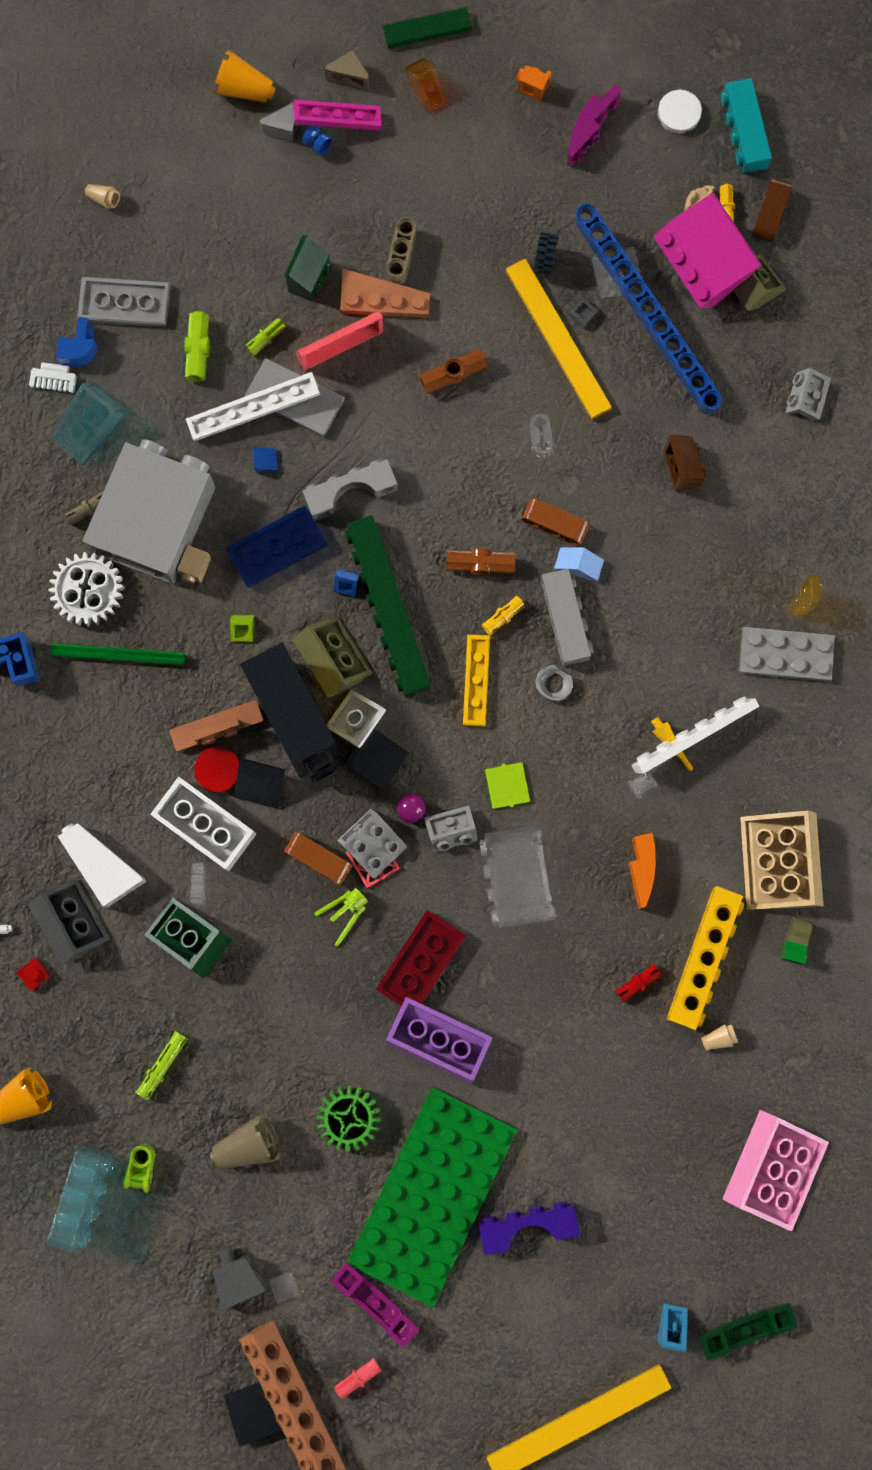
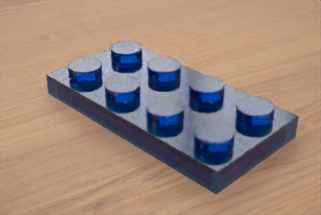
(276, 546)

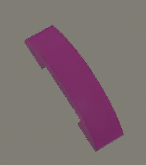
(375, 1304)

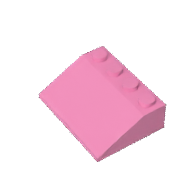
(775, 1170)

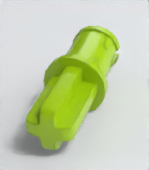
(265, 337)

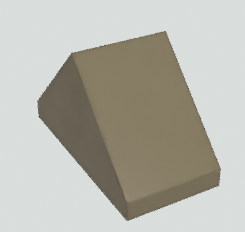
(347, 71)

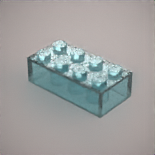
(80, 1198)

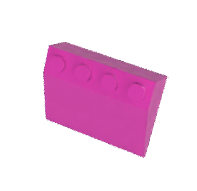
(707, 251)

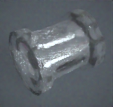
(642, 784)

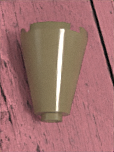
(247, 1145)

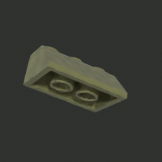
(332, 656)

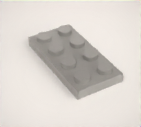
(786, 654)

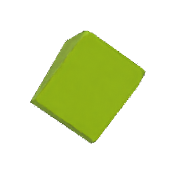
(242, 628)

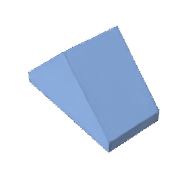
(579, 562)

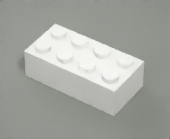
(203, 824)

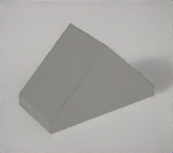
(280, 124)

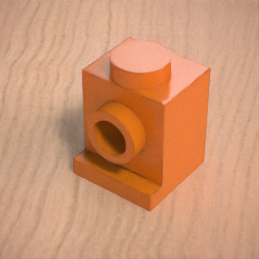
(533, 82)

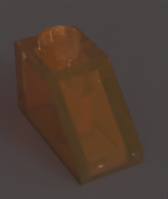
(426, 84)

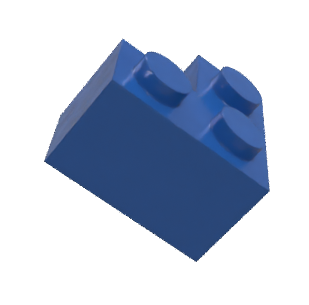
(19, 658)

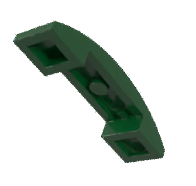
(747, 1330)

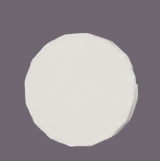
(679, 111)

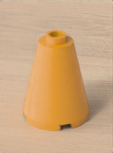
(242, 80)
(24, 1097)

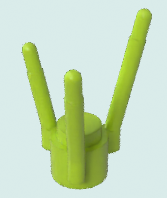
(353, 901)

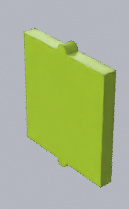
(507, 785)

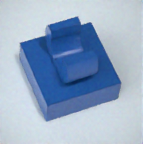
(346, 582)

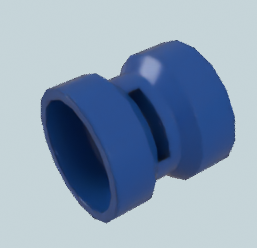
(317, 140)

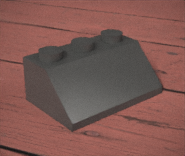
(68, 921)

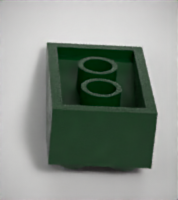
(188, 938)

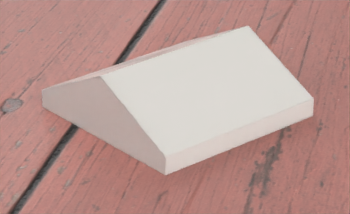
(355, 718)

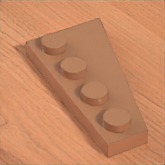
(368, 294)

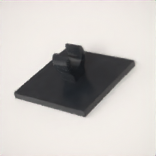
(259, 783)

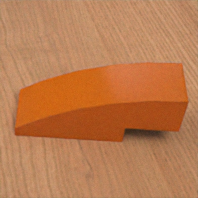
(643, 868)

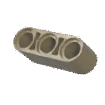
(401, 241)

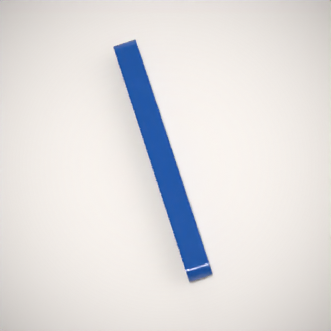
(646, 297)

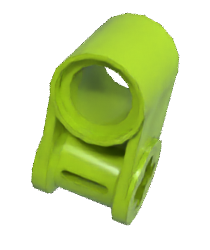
(140, 1173)

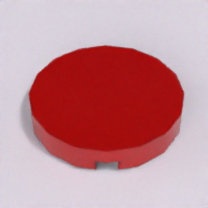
(216, 769)

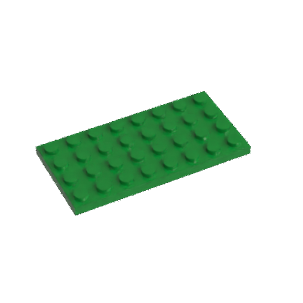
(432, 1197)

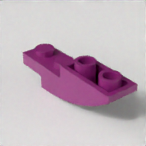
(588, 123)

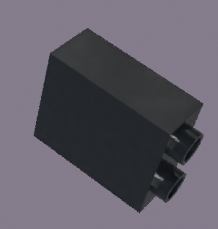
(292, 712)

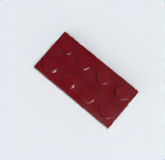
(421, 960)

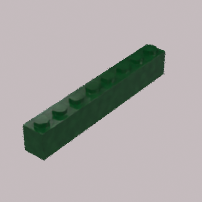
(388, 606)

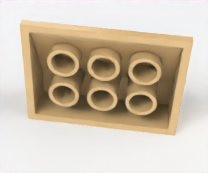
(781, 860)

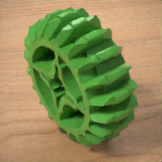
(341, 1138)

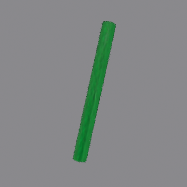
(118, 654)

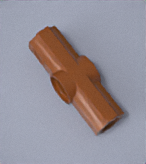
(440, 377)
(480, 562)

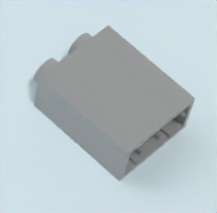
(150, 510)

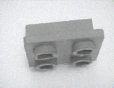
(372, 843)

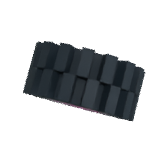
(545, 253)

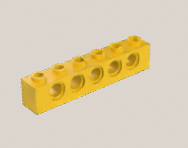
(678, 1011)

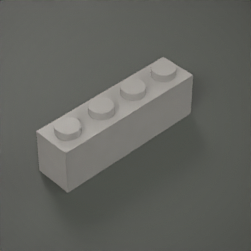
(566, 617)

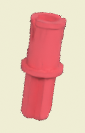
(357, 1378)

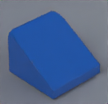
(265, 459)

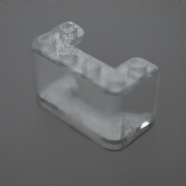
(517, 877)

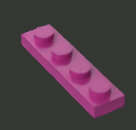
(336, 115)

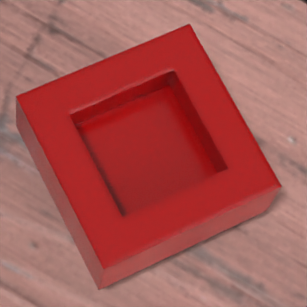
(33, 974)

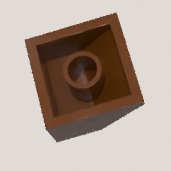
(684, 462)

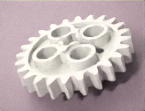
(105, 592)

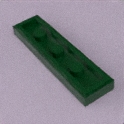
(426, 27)

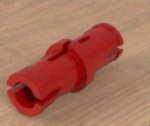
(638, 983)

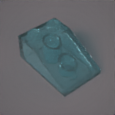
(88, 422)

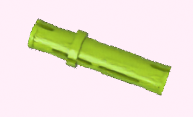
(159, 1069)

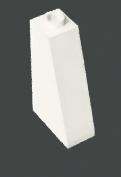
(101, 867)

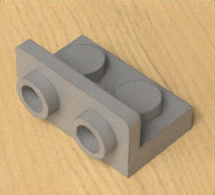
(808, 394)
(451, 829)

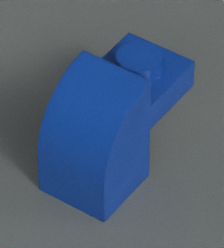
(78, 350)

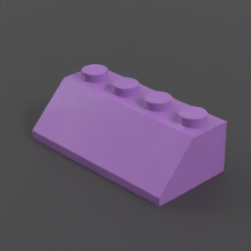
(438, 1041)

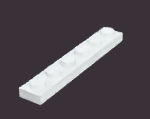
(253, 406)
(688, 738)

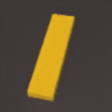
(476, 680)

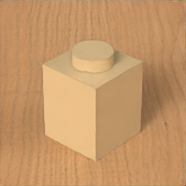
(193, 564)

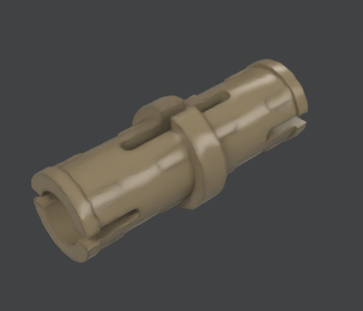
(84, 510)

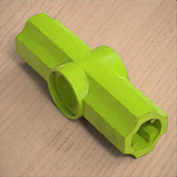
(197, 346)

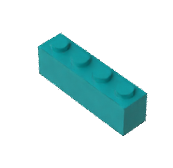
(746, 126)

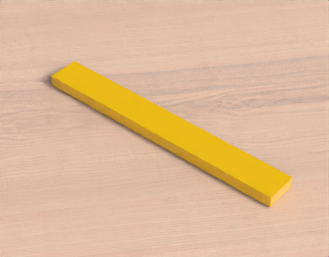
(558, 339)
(580, 1421)

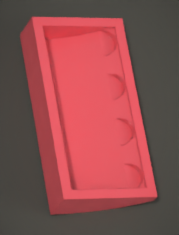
(340, 341)

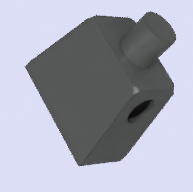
(236, 1279)

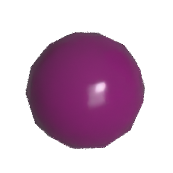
(411, 808)

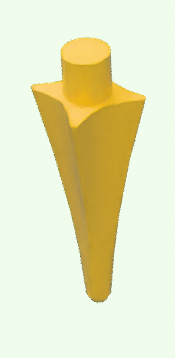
(665, 733)

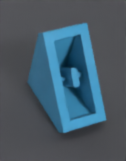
(673, 1328)

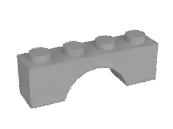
(375, 478)

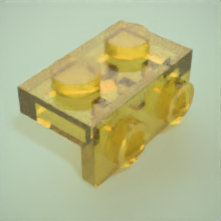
(809, 596)

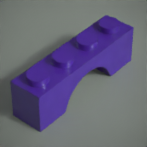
(497, 1233)

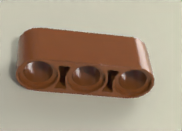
(555, 522)
(318, 858)

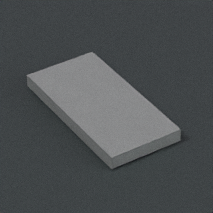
(124, 301)
(312, 414)

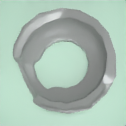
(548, 672)

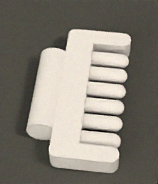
(53, 373)

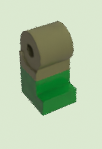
(796, 941)

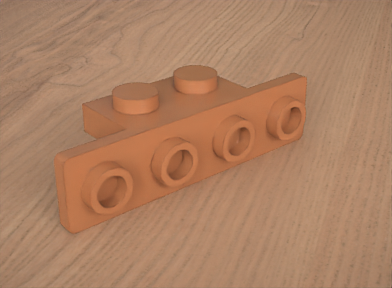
(217, 725)

